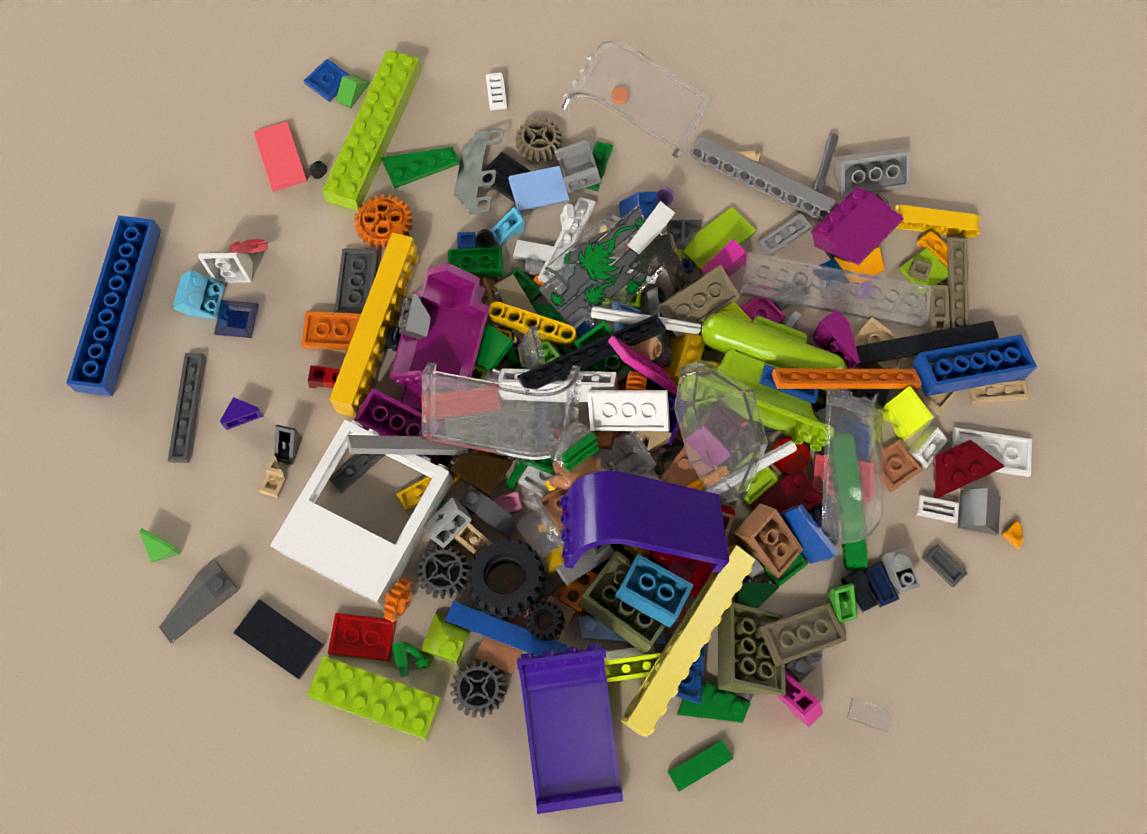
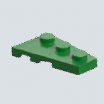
(716, 705)

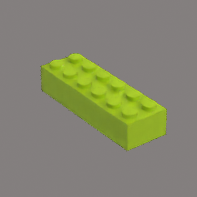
(375, 697)

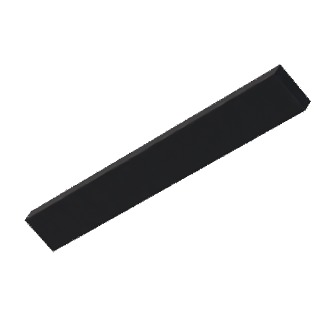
(924, 342)
(590, 353)

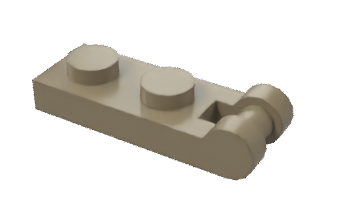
(939, 308)

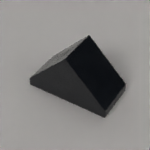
(286, 444)

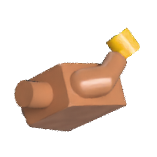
(565, 479)

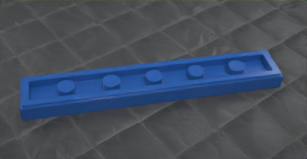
(500, 630)

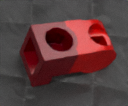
(322, 376)

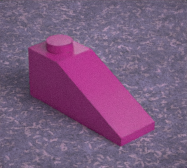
(800, 702)

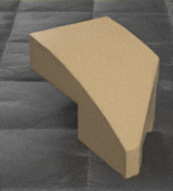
(274, 479)

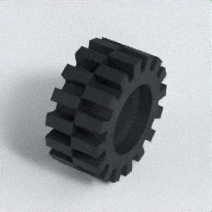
(554, 629)

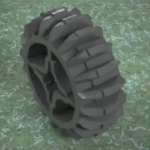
(438, 576)
(465, 676)

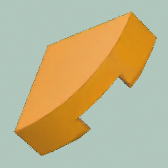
(1014, 534)

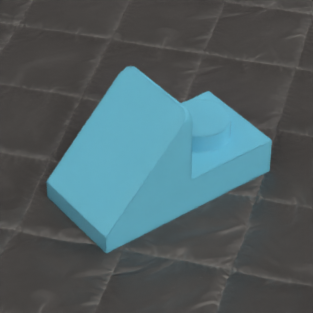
(509, 225)

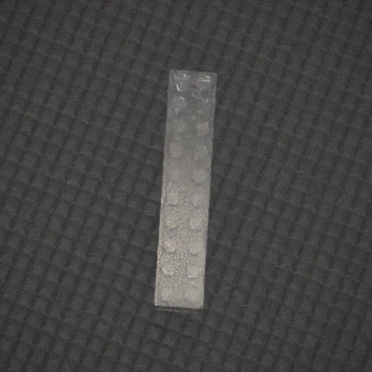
(836, 289)

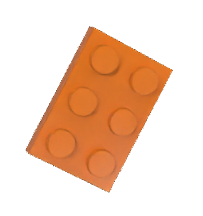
(329, 330)

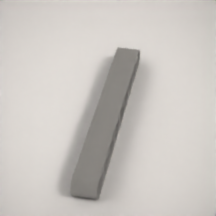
(762, 178)

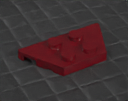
(962, 466)

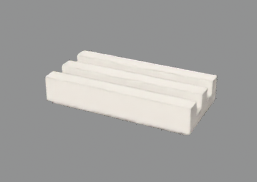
(921, 506)

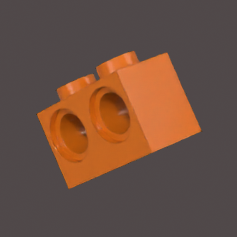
(577, 588)

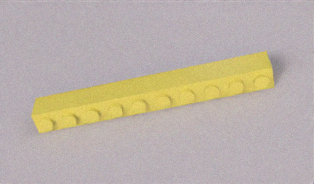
(686, 643)

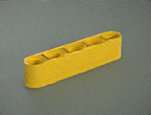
(938, 221)
(526, 317)

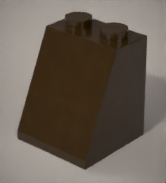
(479, 471)

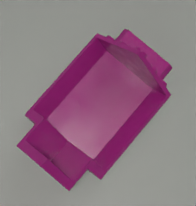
(453, 335)

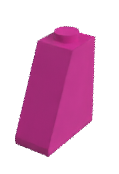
(730, 257)

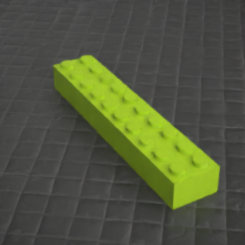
(372, 130)

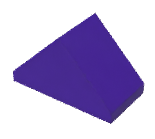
(239, 413)

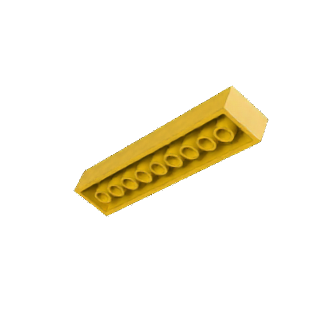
(374, 323)

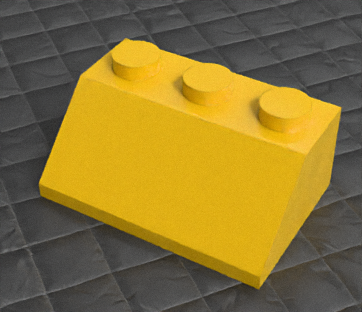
(684, 351)

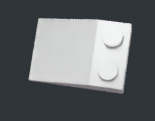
(228, 266)

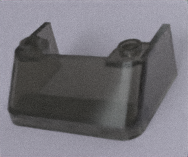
(665, 253)

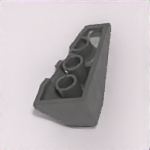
(203, 595)

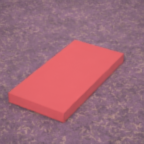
(280, 156)

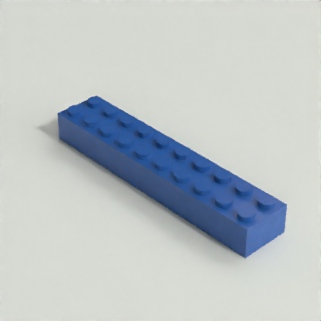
(114, 306)

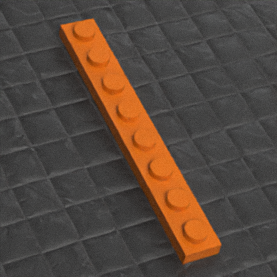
(846, 378)

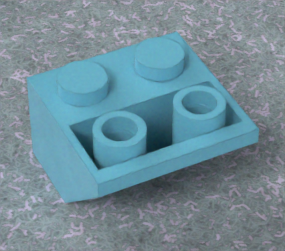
(198, 295)

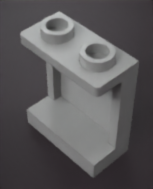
(577, 166)

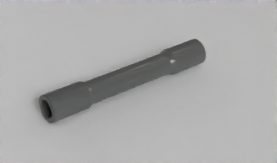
(822, 174)

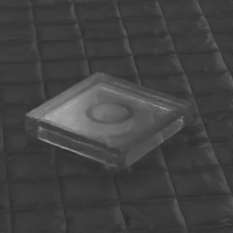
(530, 349)

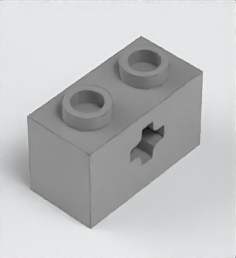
(447, 522)

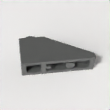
(488, 511)

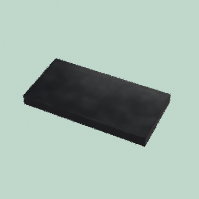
(279, 639)

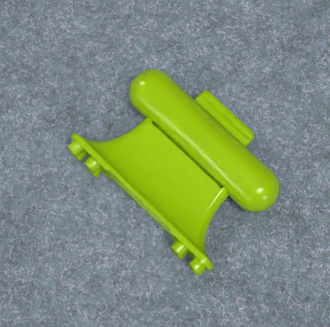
(766, 342)

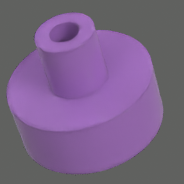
(665, 195)

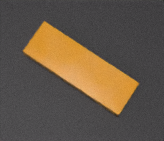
(935, 245)

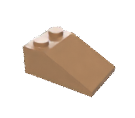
(769, 539)

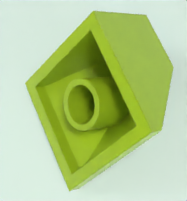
(445, 640)

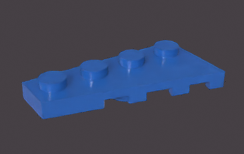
(692, 686)

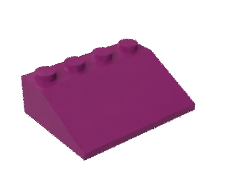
(856, 226)

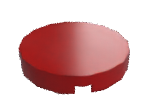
(795, 460)

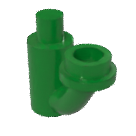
(401, 657)

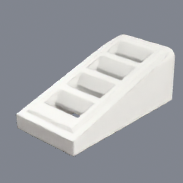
(493, 81)

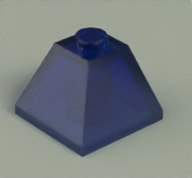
(236, 319)

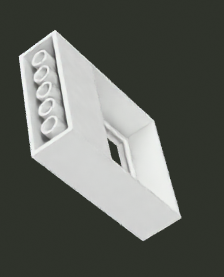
(346, 550)

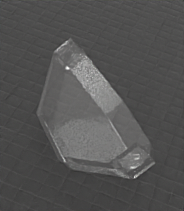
(719, 429)

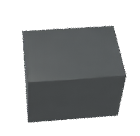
(979, 511)

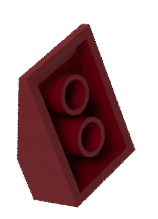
(790, 492)
(688, 569)

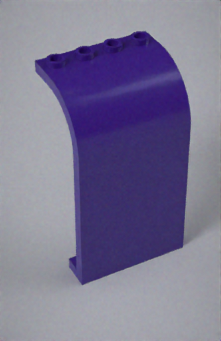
(642, 514)
(569, 728)

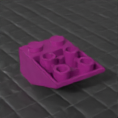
(836, 336)

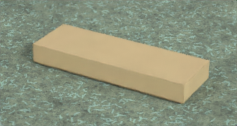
(999, 392)

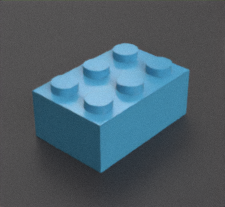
(654, 590)

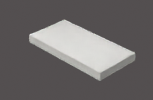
(628, 410)
(1011, 451)

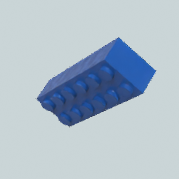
(974, 365)

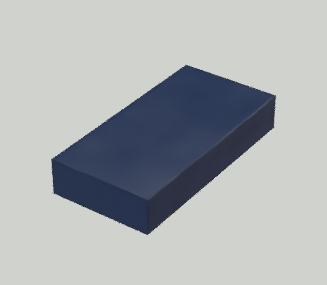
(880, 585)

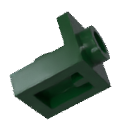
(513, 357)

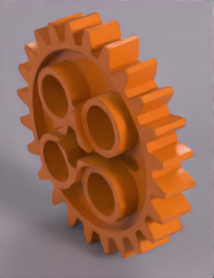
(382, 220)

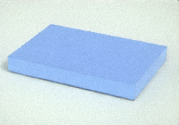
(538, 188)

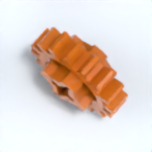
(398, 599)

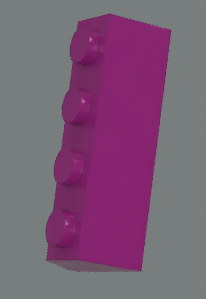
(389, 416)

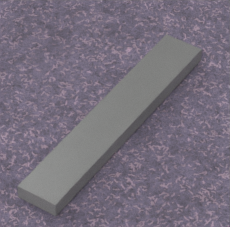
(400, 445)

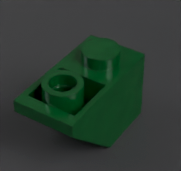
(755, 594)

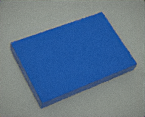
(808, 534)

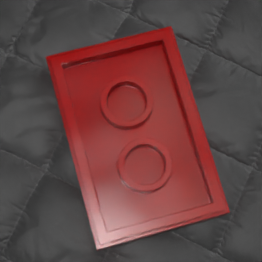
(361, 637)

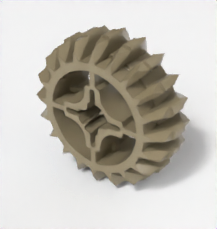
(539, 146)

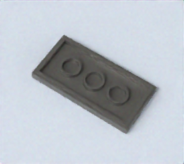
(355, 279)

